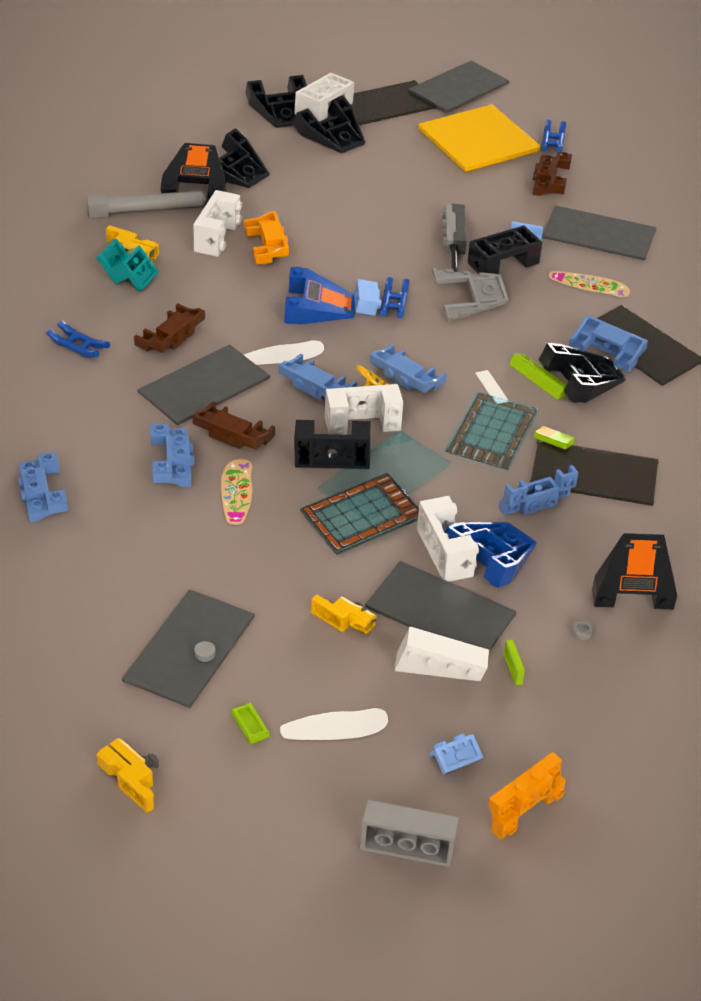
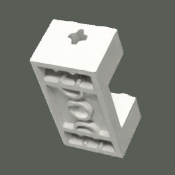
(321, 92)
(219, 214)
(381, 402)
(452, 557)

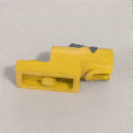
(343, 614)

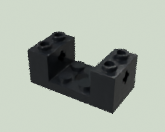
(488, 251)
(313, 448)

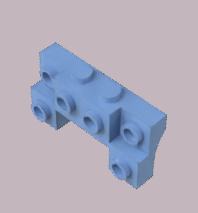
(610, 339)
(405, 371)
(310, 378)
(178, 449)
(35, 488)
(538, 494)

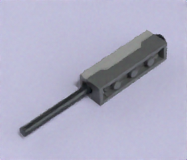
(454, 232)

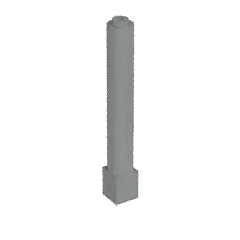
(102, 206)

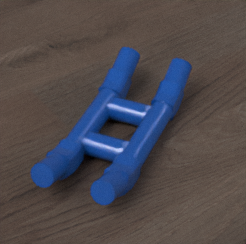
(547, 134)
(393, 295)
(73, 336)

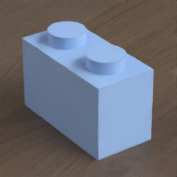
(367, 297)

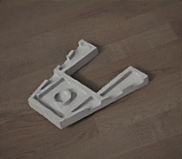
(485, 288)

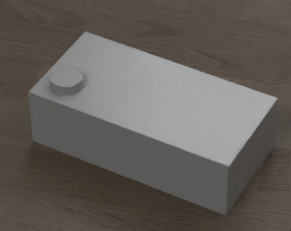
(409, 833)

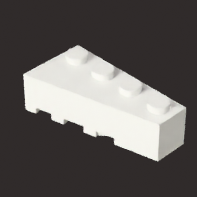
(440, 656)

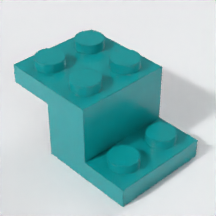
(127, 264)

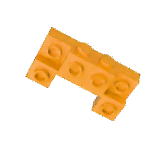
(271, 235)
(519, 796)

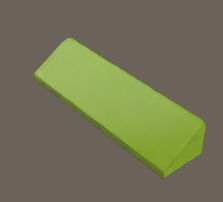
(538, 375)

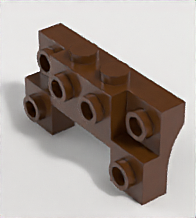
(545, 174)
(173, 331)
(232, 429)

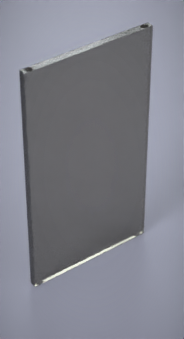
(388, 103)
(664, 356)
(600, 472)

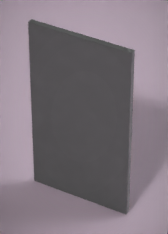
(458, 86)
(599, 232)
(203, 381)
(439, 607)
(169, 662)

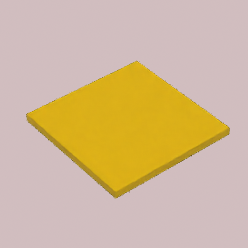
(479, 137)

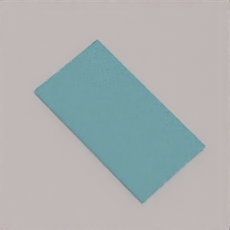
(401, 456)

